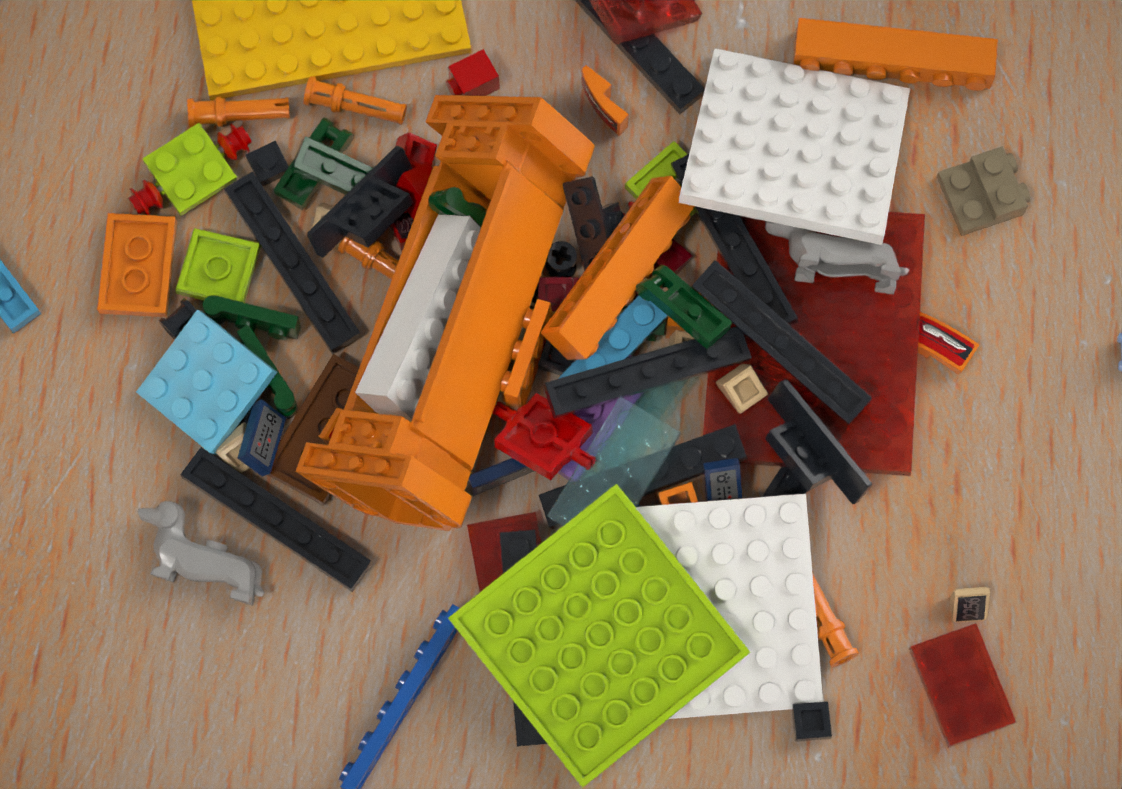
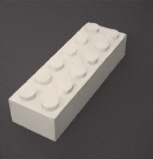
(419, 319)

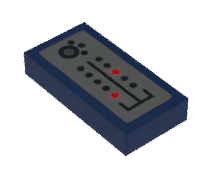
(261, 438)
(497, 475)
(722, 480)

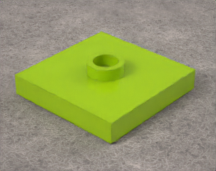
(217, 266)

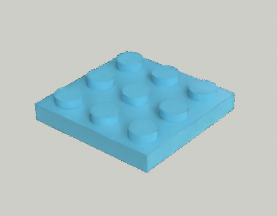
(206, 382)

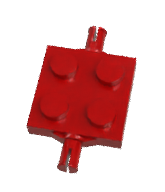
(541, 440)

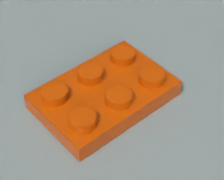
(137, 265)
(526, 354)

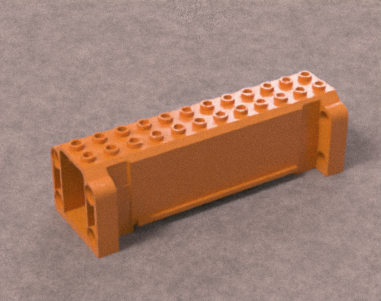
(514, 164)

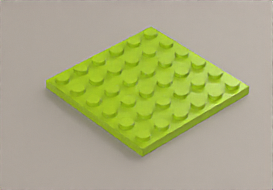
(599, 635)

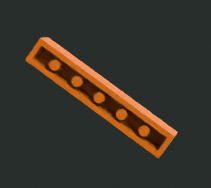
(895, 53)
(617, 269)

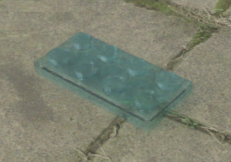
(627, 454)

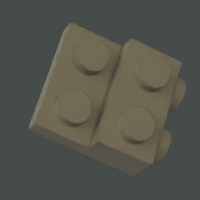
(984, 191)

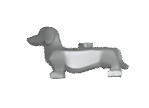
(839, 257)
(197, 561)

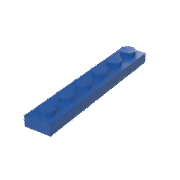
(394, 712)

